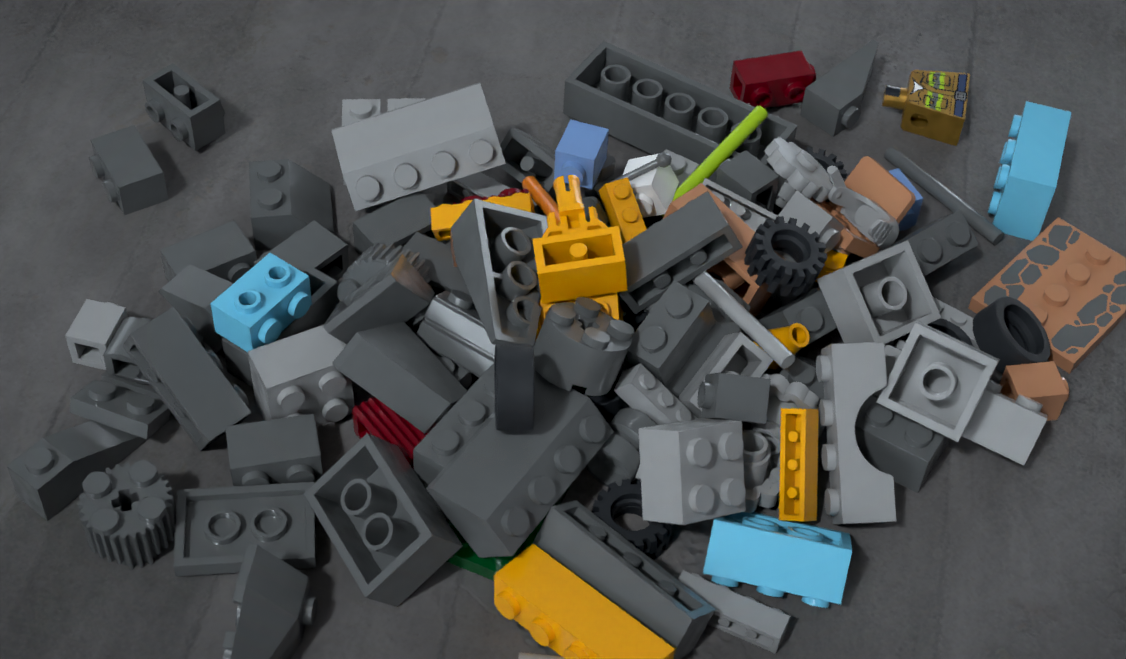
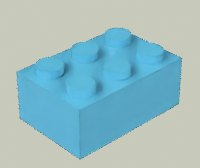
(1029, 170)

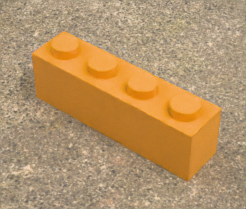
(570, 613)

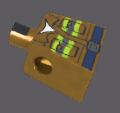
(931, 104)

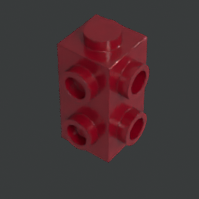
(772, 79)

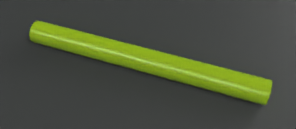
(723, 151)

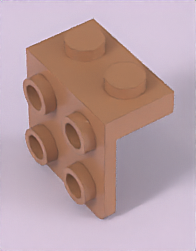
(878, 185)

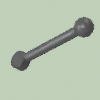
(663, 160)

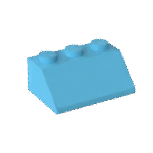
(779, 557)

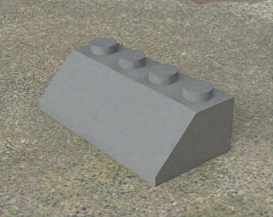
(417, 146)

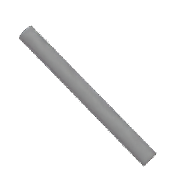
(744, 320)

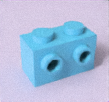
(262, 303)

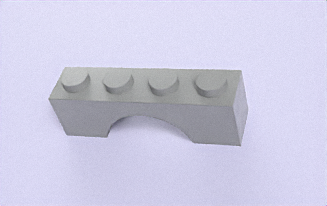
(856, 487)

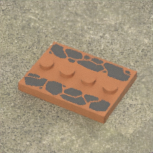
(1070, 287)

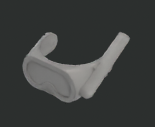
(862, 212)

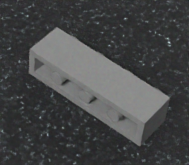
(998, 421)

